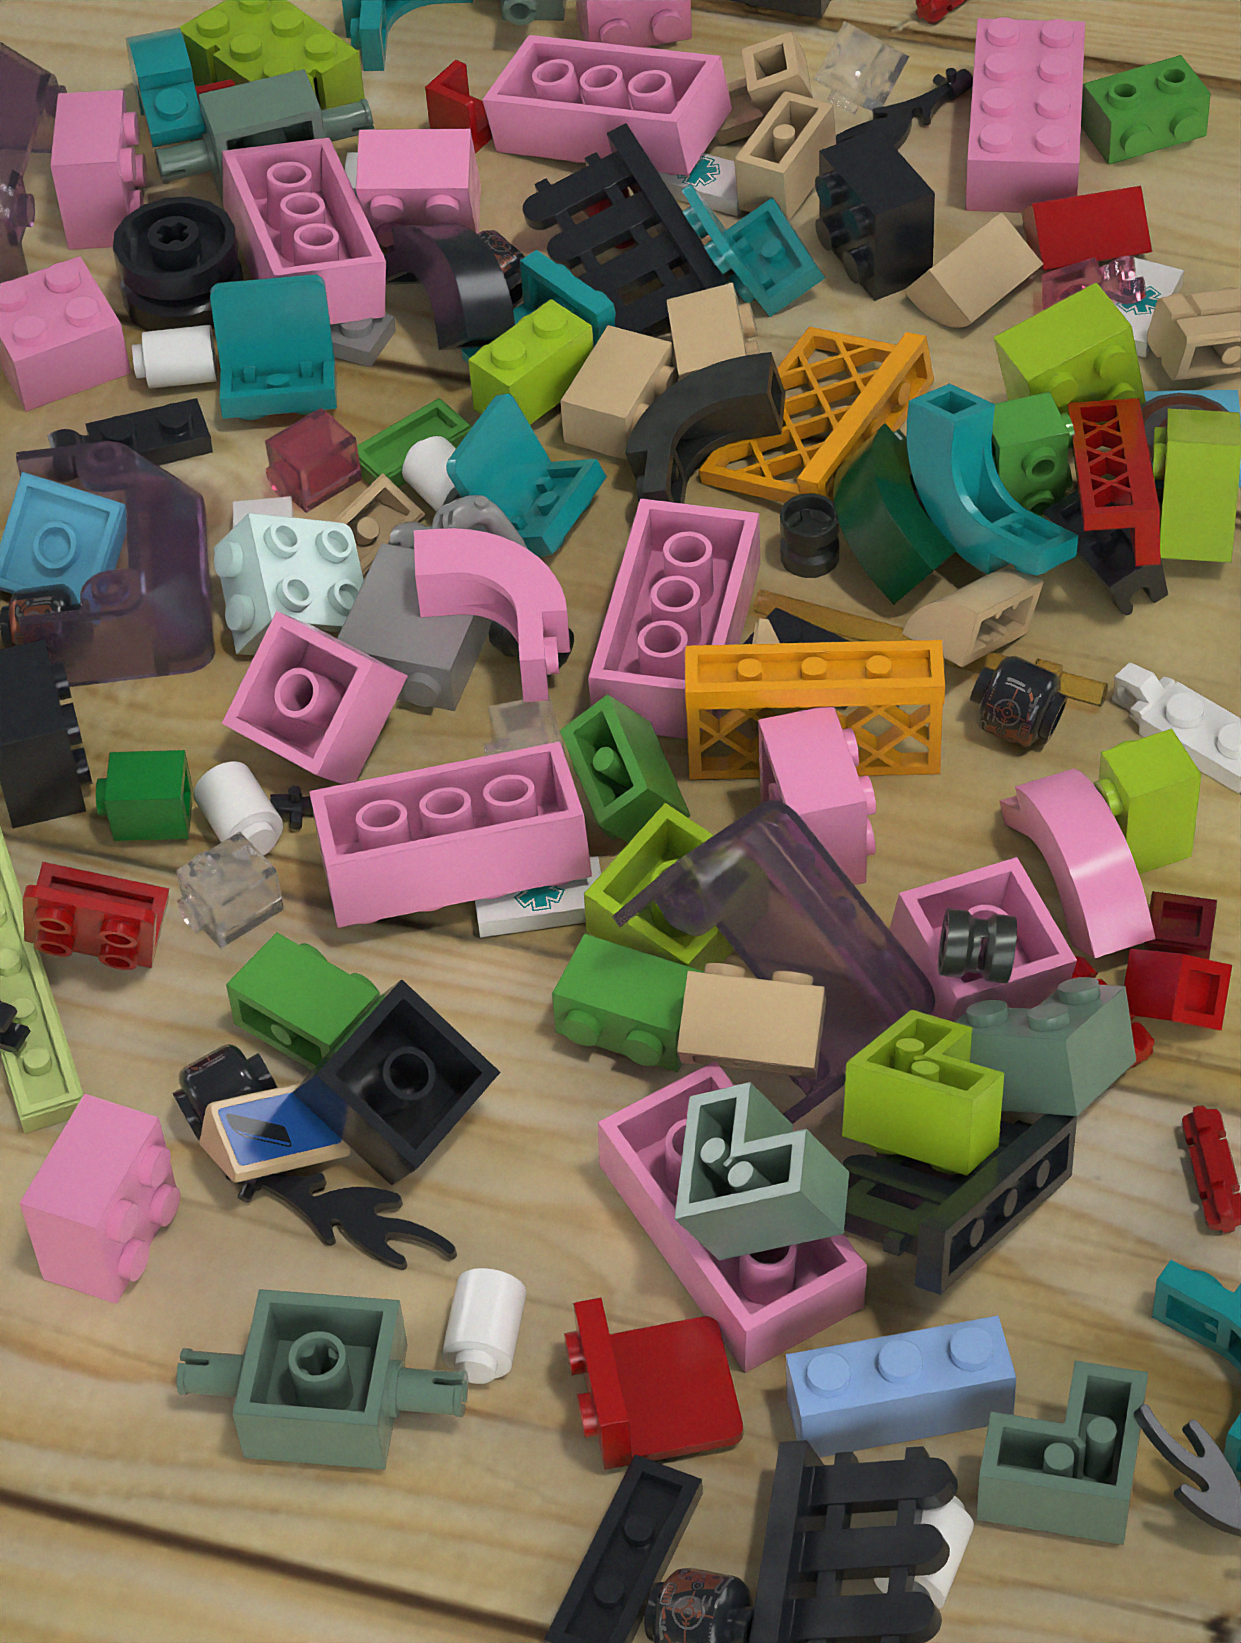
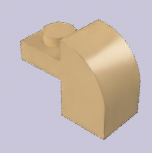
(769, 71)

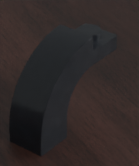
(461, 280)

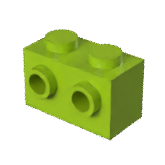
(532, 361)
(1153, 797)

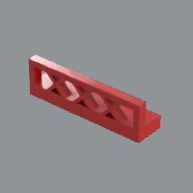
(1128, 462)

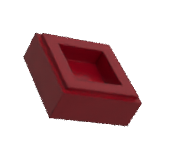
(1182, 924)

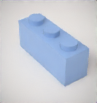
(900, 1386)

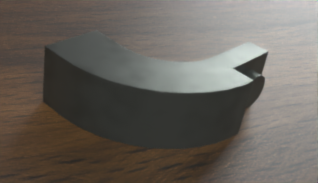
(699, 415)

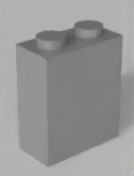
(430, 650)

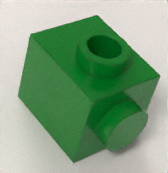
(146, 795)

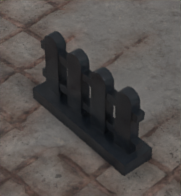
(625, 219)
(957, 1216)
(814, 1548)

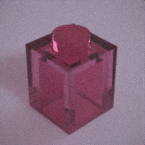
(312, 460)

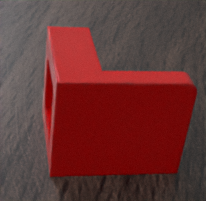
(453, 107)
(1177, 988)

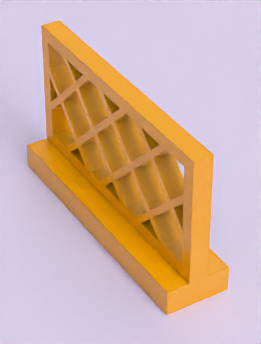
(881, 399)
(811, 677)

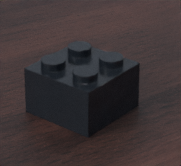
(875, 213)
(37, 765)
(396, 1082)

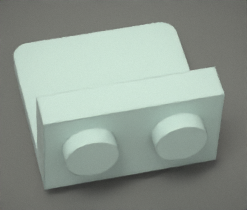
(289, 568)

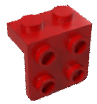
(94, 916)
(652, 1387)

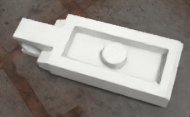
(1203, 727)

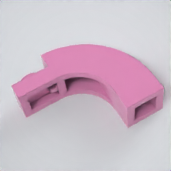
(498, 581)
(1087, 860)

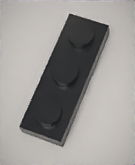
(627, 1555)

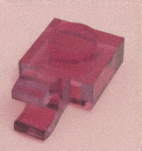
(1111, 278)

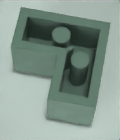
(1057, 1052)
(754, 1180)
(1072, 1473)

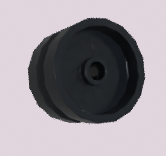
(172, 259)

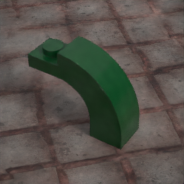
(884, 518)

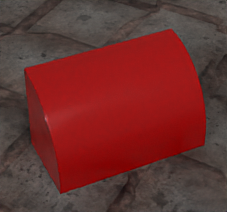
(1088, 227)

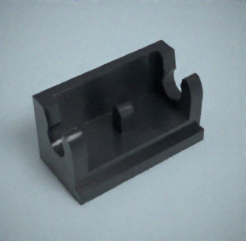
(1109, 556)

